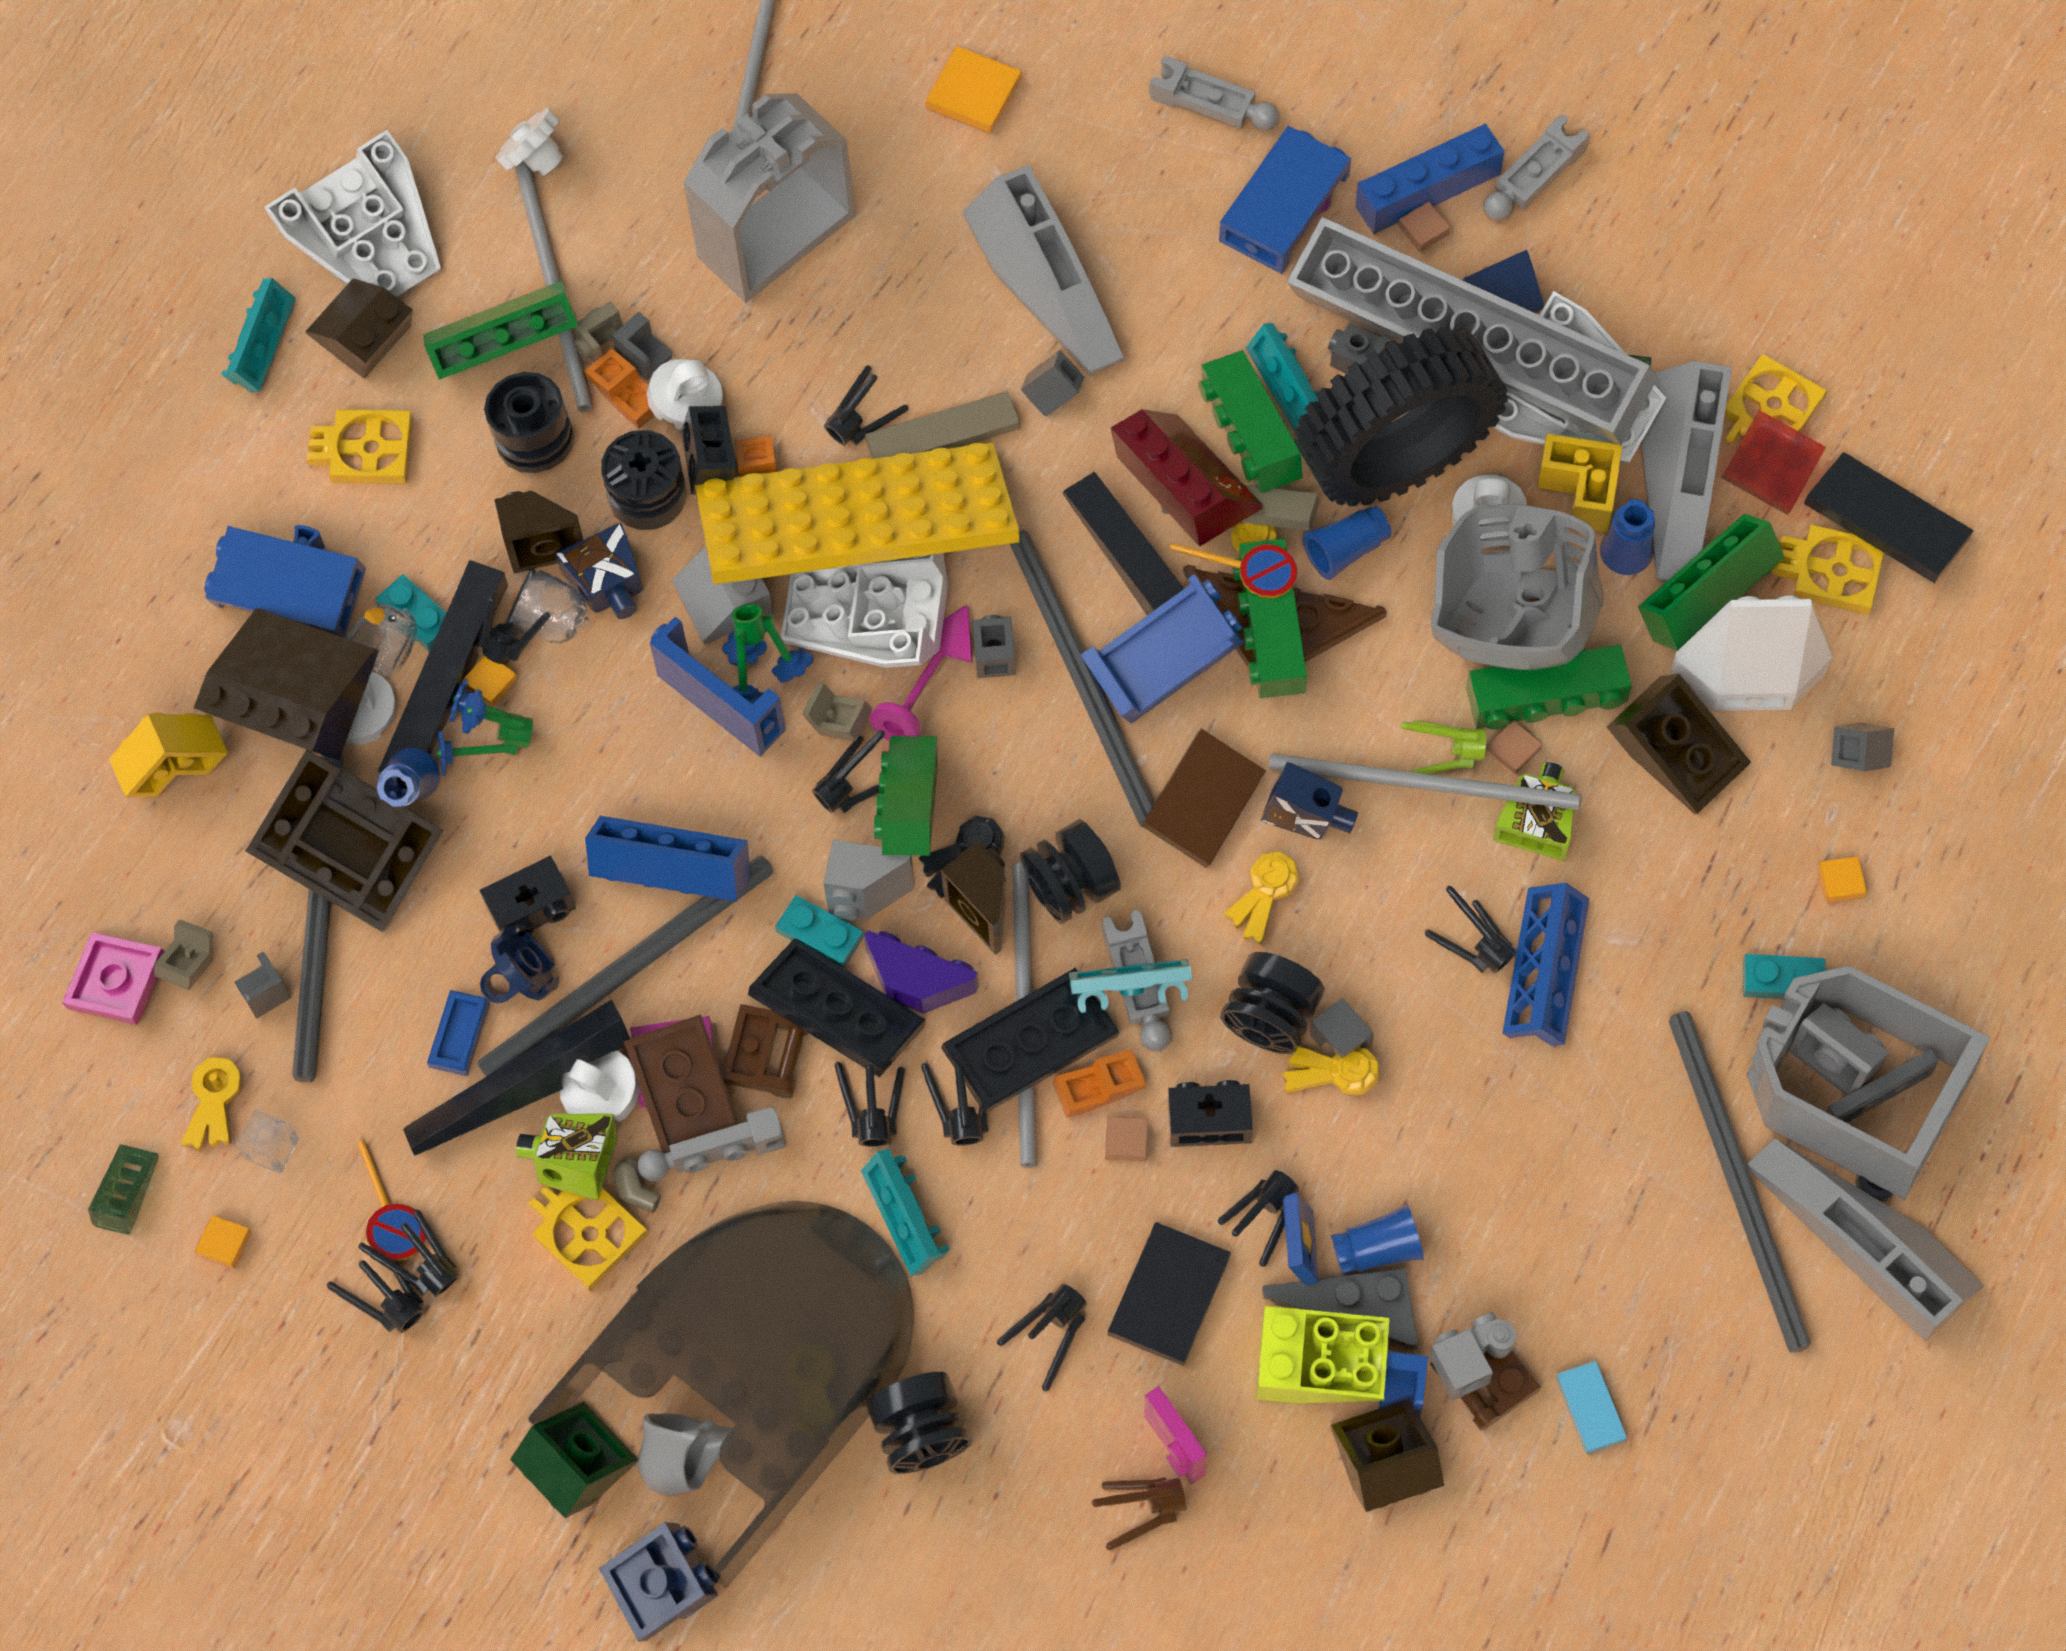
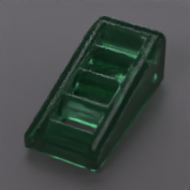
(120, 1214)

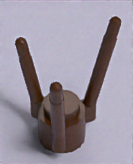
(1162, 1496)

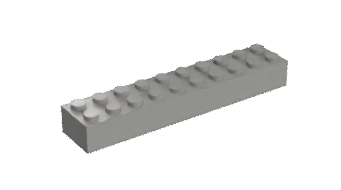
(1530, 353)

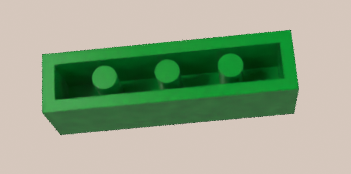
(500, 330)
(1250, 422)
(1711, 581)
(1272, 637)
(1586, 682)
(907, 796)

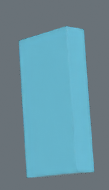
(1591, 1407)

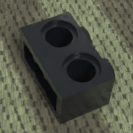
(707, 445)

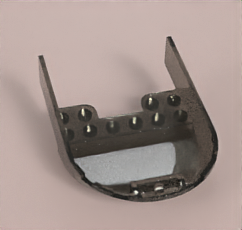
(779, 1326)

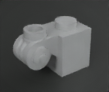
(1461, 1358)

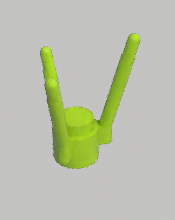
(1467, 743)

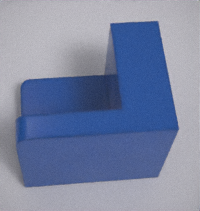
(1405, 1379)

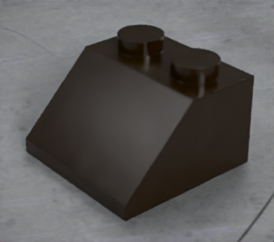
(361, 325)
(535, 529)
(977, 892)
(1388, 1455)

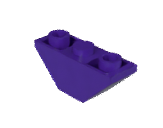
(917, 975)

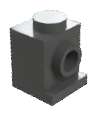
(1353, 346)
(994, 646)

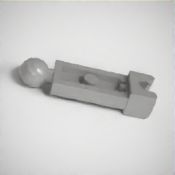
(1210, 96)
(1535, 169)
(1133, 948)
(731, 1143)

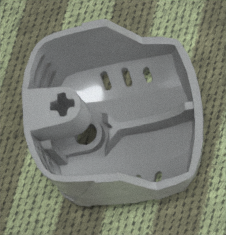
(1500, 583)

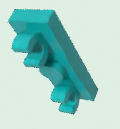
(259, 335)
(1281, 372)
(1130, 980)
(902, 1212)

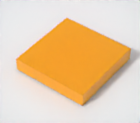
(973, 89)

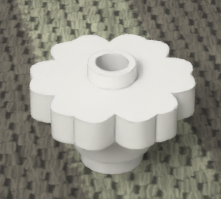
(532, 144)

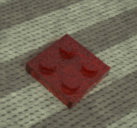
(1773, 462)

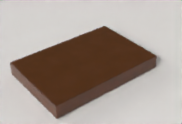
(1203, 798)
(681, 1082)

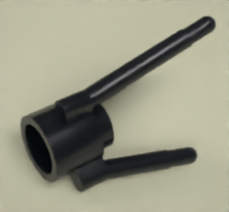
(845, 421)
(501, 642)
(834, 789)
(1493, 949)
(965, 1125)
(873, 1126)
(1269, 1197)
(436, 1271)
(400, 1308)
(1060, 1309)

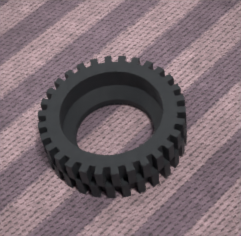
(1450, 404)

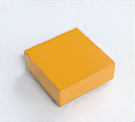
(491, 679)
(1842, 879)
(223, 1241)

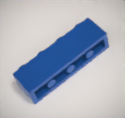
(1429, 178)
(668, 858)

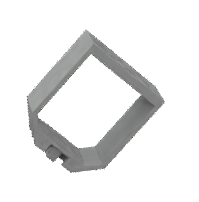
(761, 241)
(1890, 1012)

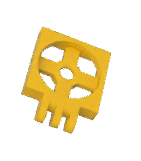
(1789, 381)
(329, 446)
(1799, 563)
(562, 1208)

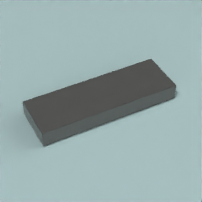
(1884, 1087)

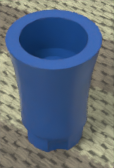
(1346, 540)
(1628, 543)
(414, 768)
(1378, 1242)

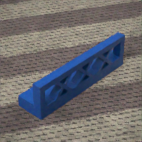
(1555, 959)

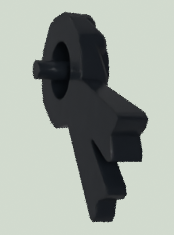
(976, 829)

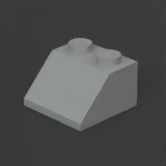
(713, 605)
(863, 880)
(1838, 1049)

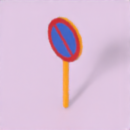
(1263, 570)
(384, 1226)

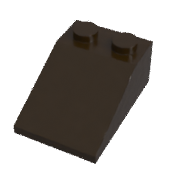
(1679, 742)

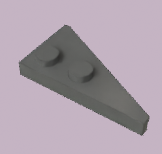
(1359, 1294)

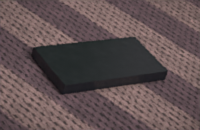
(1888, 517)
(836, 1007)
(1028, 1042)

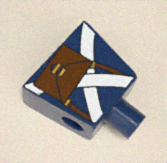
(603, 571)
(1306, 804)

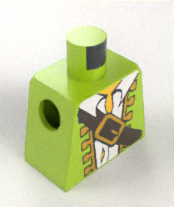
(1534, 826)
(572, 1152)

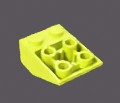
(1321, 1356)

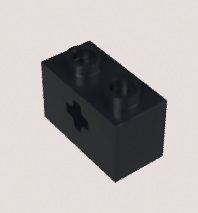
(537, 882)
(1193, 1127)

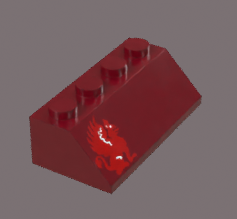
(1182, 474)

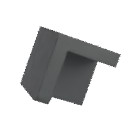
(640, 347)
(1052, 383)
(1862, 746)
(262, 988)
(1341, 1029)

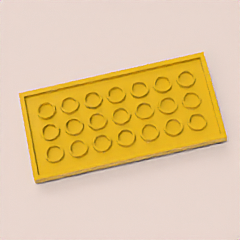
(855, 513)

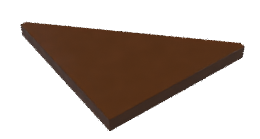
(1321, 619)

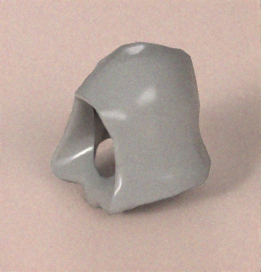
(678, 1452)

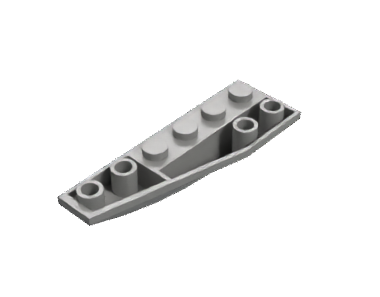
(1041, 267)
(1682, 460)
(1875, 1241)

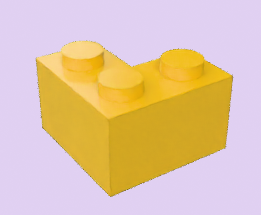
(1585, 470)
(166, 748)

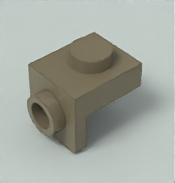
(596, 330)
(835, 714)
(186, 956)

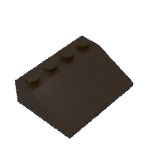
(289, 682)

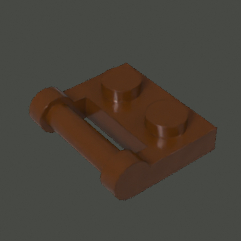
(752, 1049)
(1508, 1386)

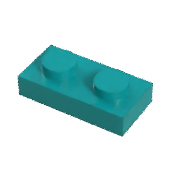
(426, 612)
(819, 931)
(1772, 974)

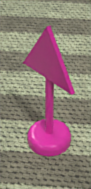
(956, 644)

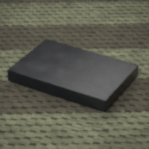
(1169, 1293)

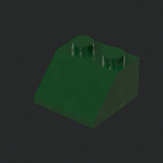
(572, 1458)

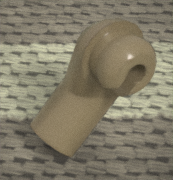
(629, 1187)

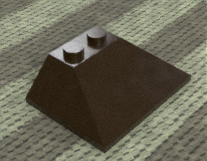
(344, 840)

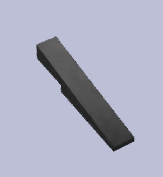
(1123, 543)
(448, 661)
(521, 1080)

